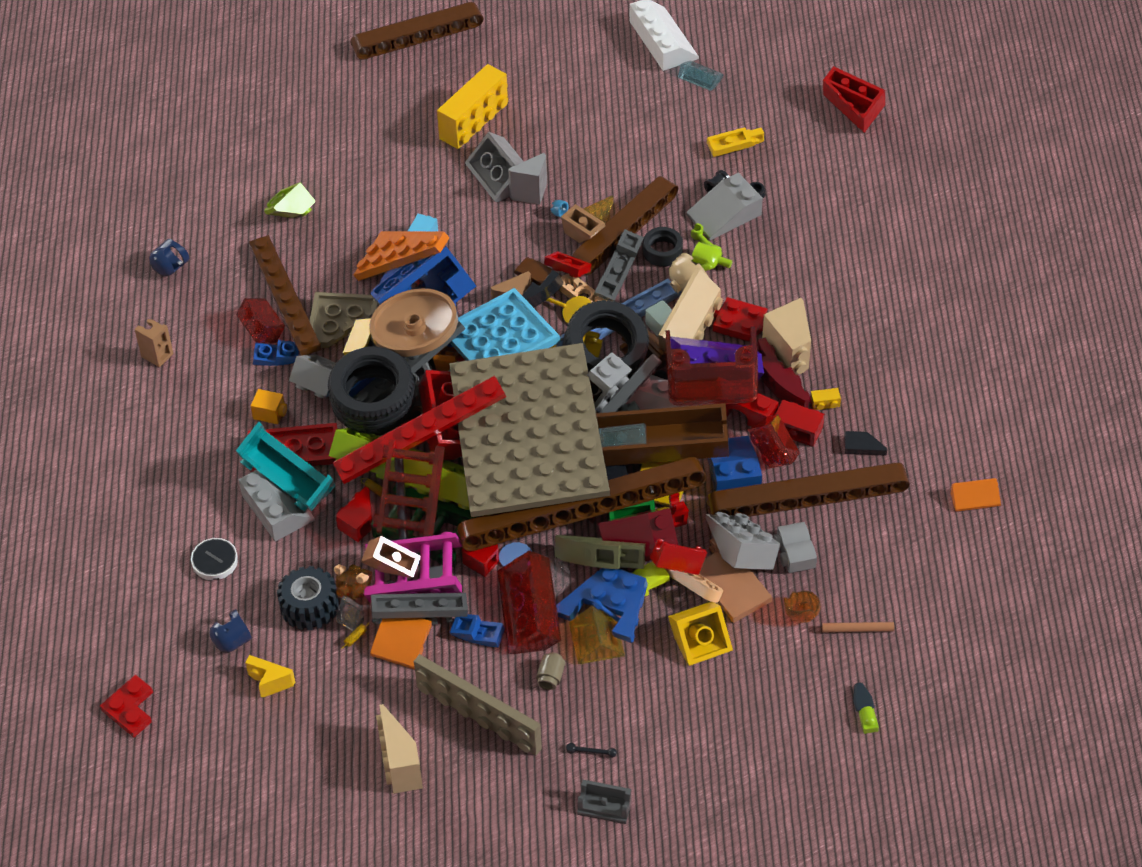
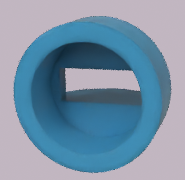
(559, 207)

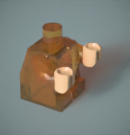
(352, 581)

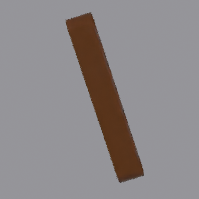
(416, 30)
(631, 217)

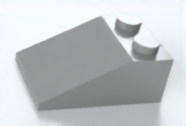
(726, 206)

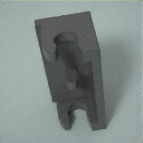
(604, 801)

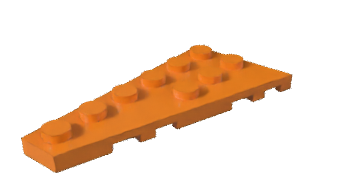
(397, 249)

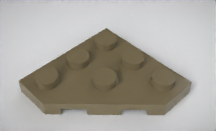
(336, 313)

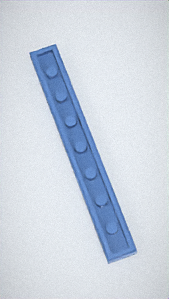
(641, 302)

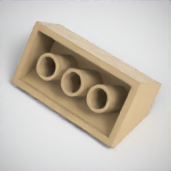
(693, 309)

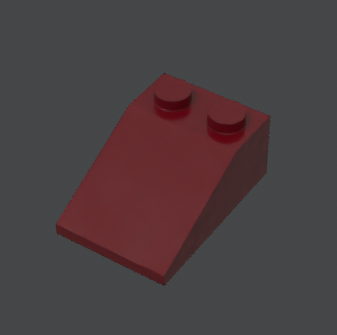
(641, 528)

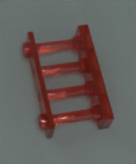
(431, 481)

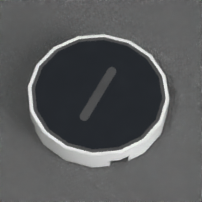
(214, 559)

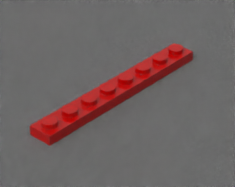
(421, 428)

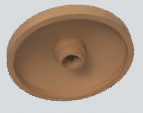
(414, 322)

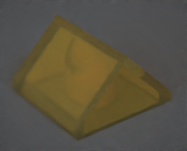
(594, 637)

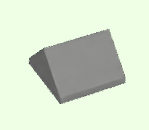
(528, 180)

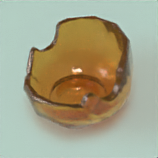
(802, 606)

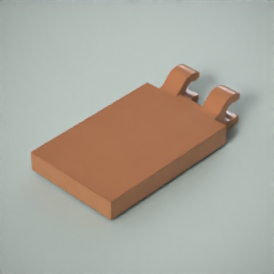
(740, 587)

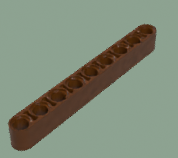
(810, 491)

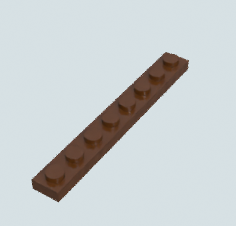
(285, 296)

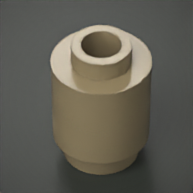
(550, 671)

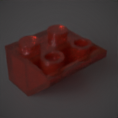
(774, 442)

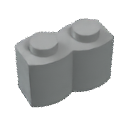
(796, 547)

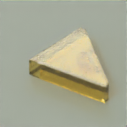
(601, 209)

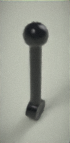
(572, 748)

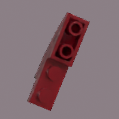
(779, 379)

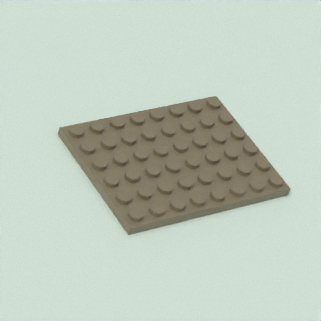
(538, 440)

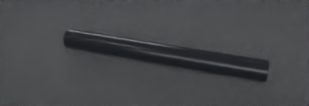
(400, 491)

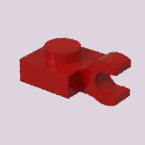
(678, 510)

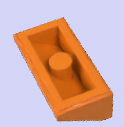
(975, 494)

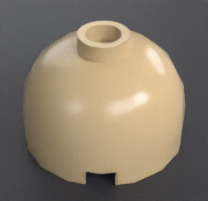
(681, 271)

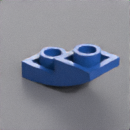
(273, 355)

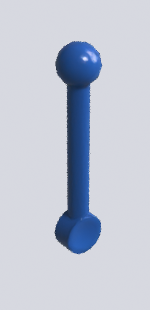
(598, 605)

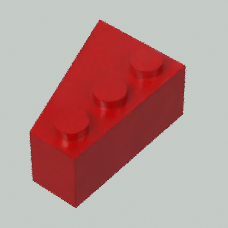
(854, 97)

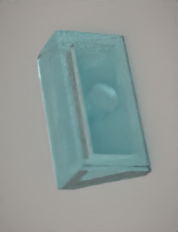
(699, 75)
(623, 435)

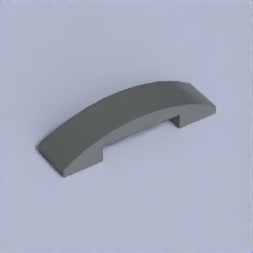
(619, 266)

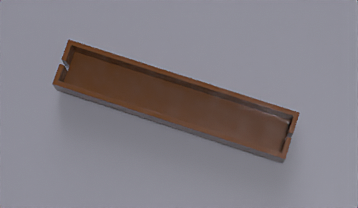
(670, 434)

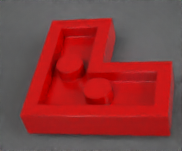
(124, 703)

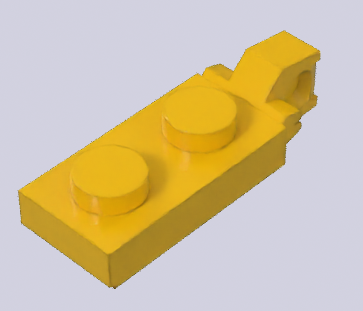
(734, 140)

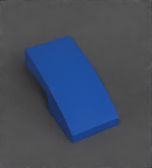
(478, 631)

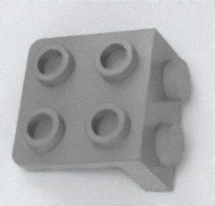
(609, 376)

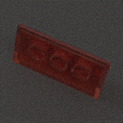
(529, 604)

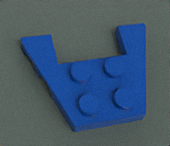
(617, 591)

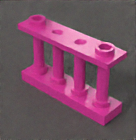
(445, 584)

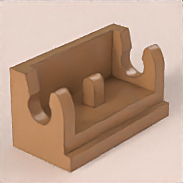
(154, 343)

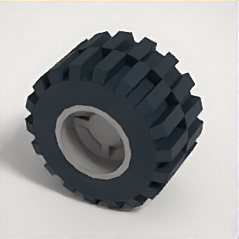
(308, 598)

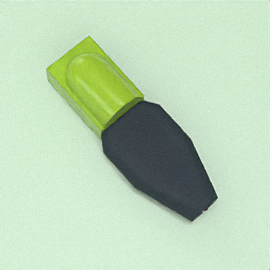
(865, 707)

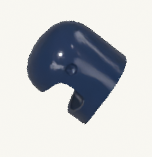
(164, 260)
(231, 635)

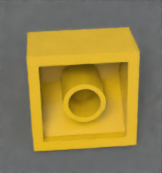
(701, 632)

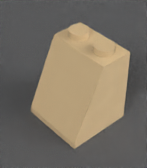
(789, 334)

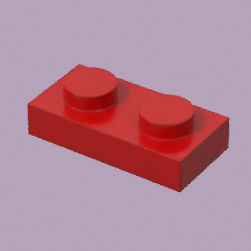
(567, 264)

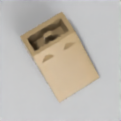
(398, 754)

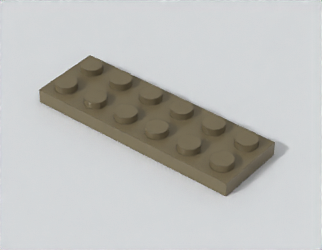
(478, 705)

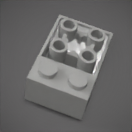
(742, 541)

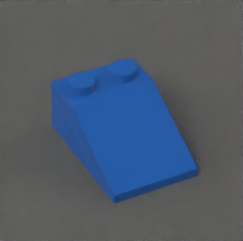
(739, 468)

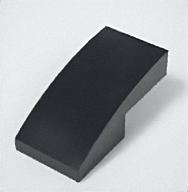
(538, 294)

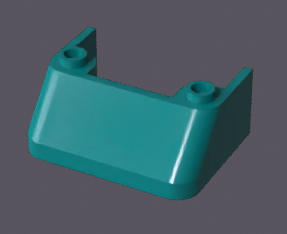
(284, 468)

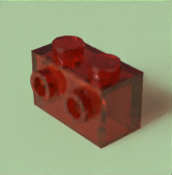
(260, 320)

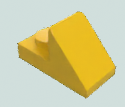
(272, 677)

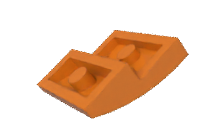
(400, 640)

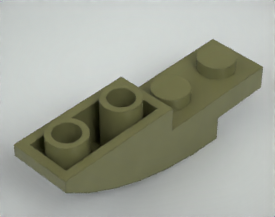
(599, 553)

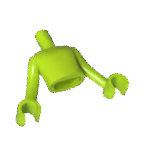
(706, 253)

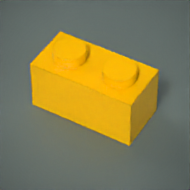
(825, 399)

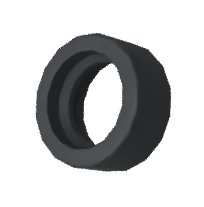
(662, 234)

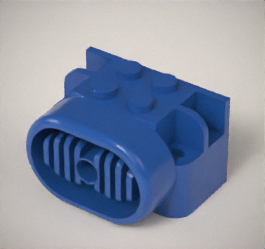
(435, 272)

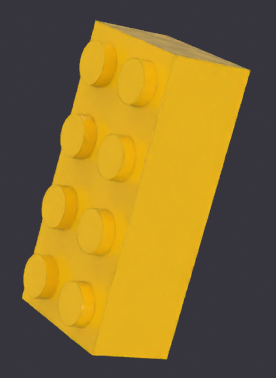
(472, 106)

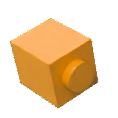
(268, 406)

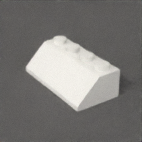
(661, 34)

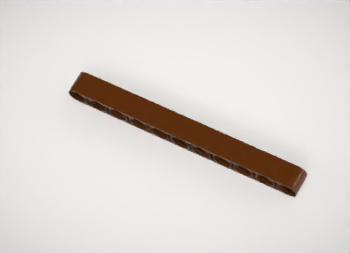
(624, 492)

